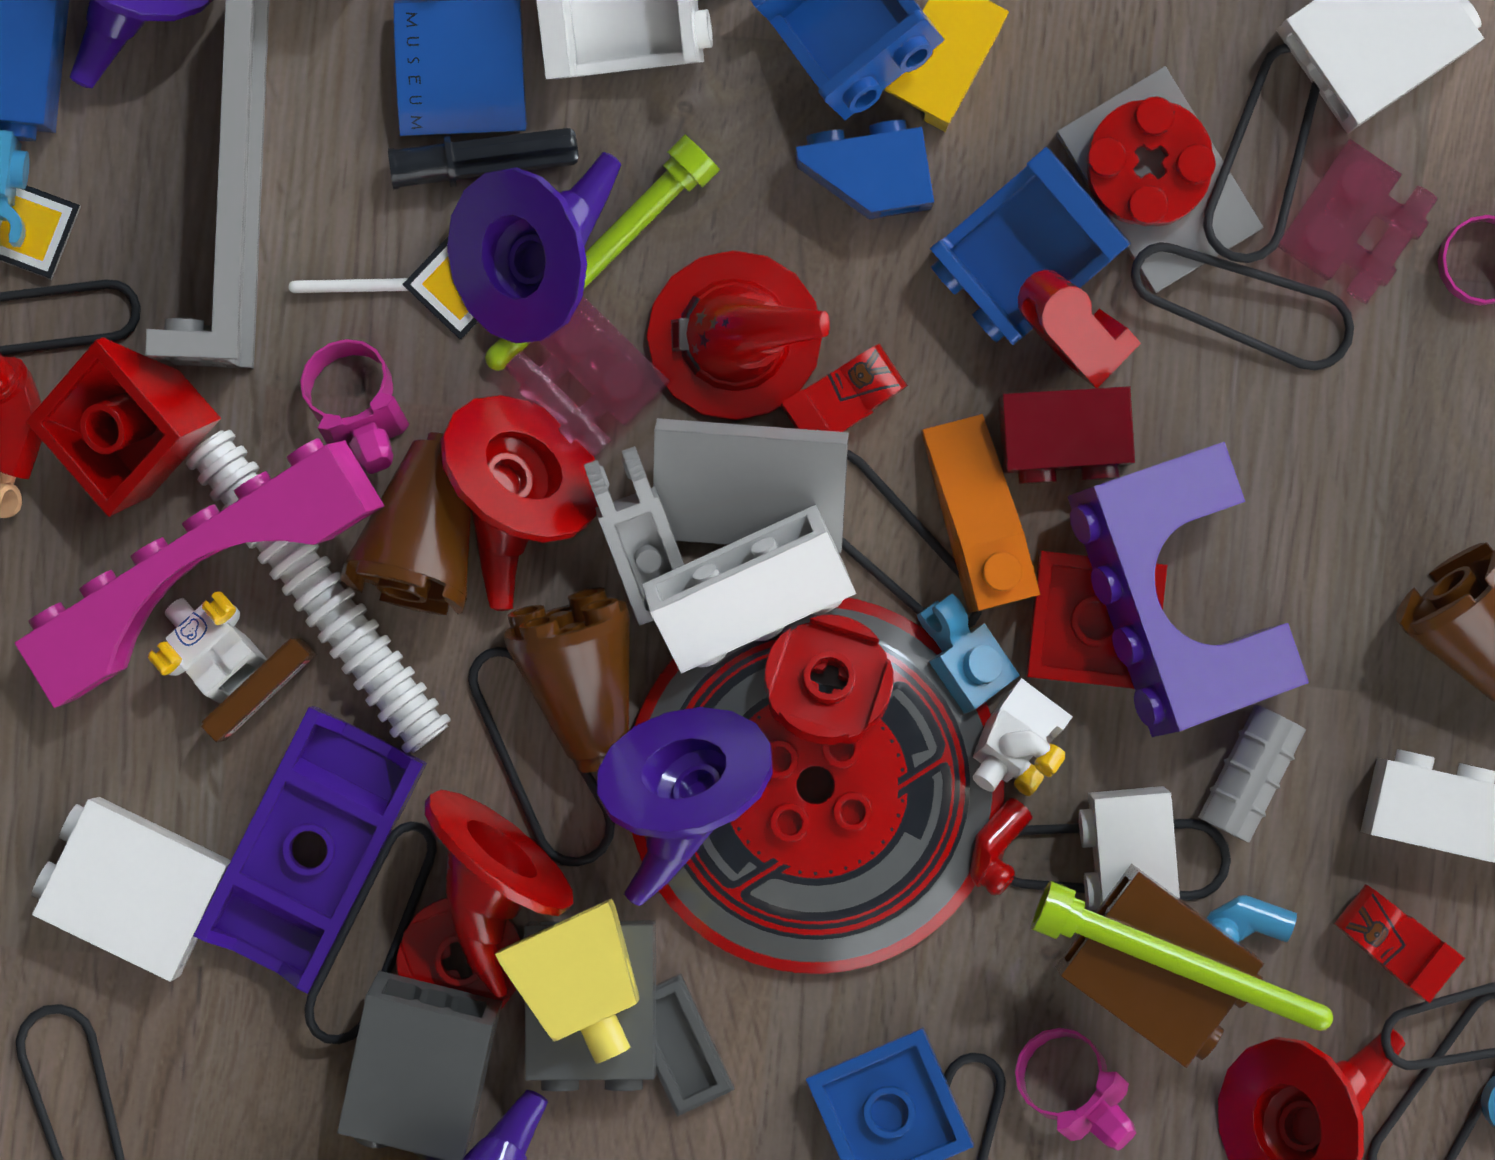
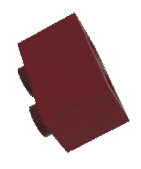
(1066, 432)

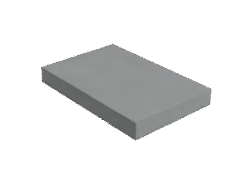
(1233, 216)
(741, 478)

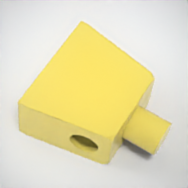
(577, 978)

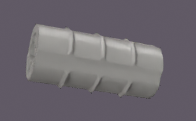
(1252, 773)

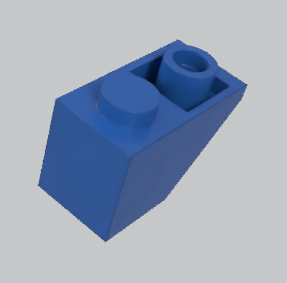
(874, 172)

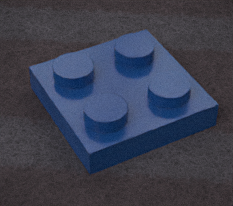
(891, 1104)

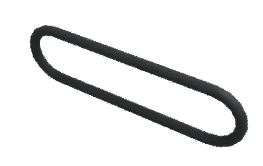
(73, 288)

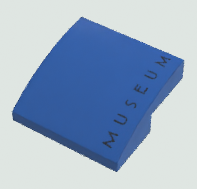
(459, 66)

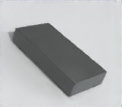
(685, 1050)

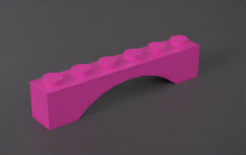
(95, 637)

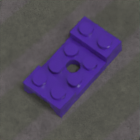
(329, 784)

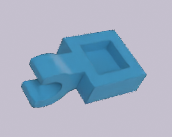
(13, 175)
(970, 660)

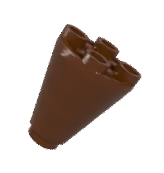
(577, 670)

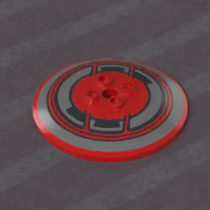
(872, 862)

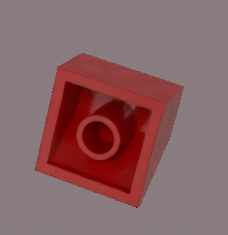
(122, 423)

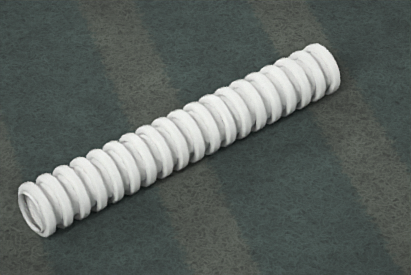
(328, 606)

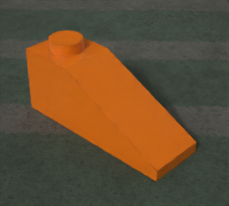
(979, 515)

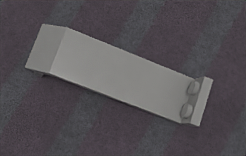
(233, 328)

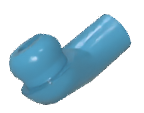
(1250, 915)

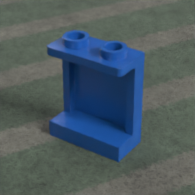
(853, 44)
(1024, 228)

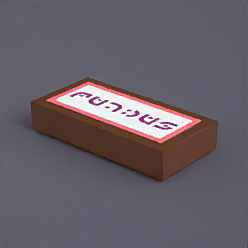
(258, 689)

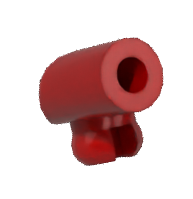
(990, 845)

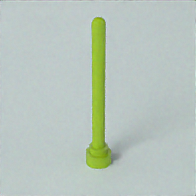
(684, 169)
(1065, 915)

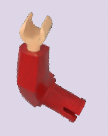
(17, 440)

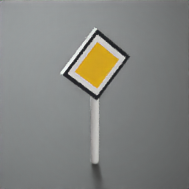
(47, 226)
(428, 283)

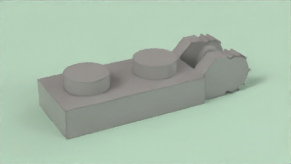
(635, 531)

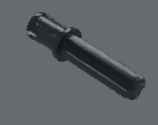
(475, 157)

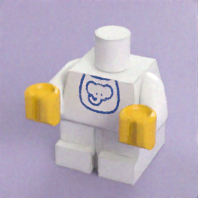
(207, 647)
(1014, 734)

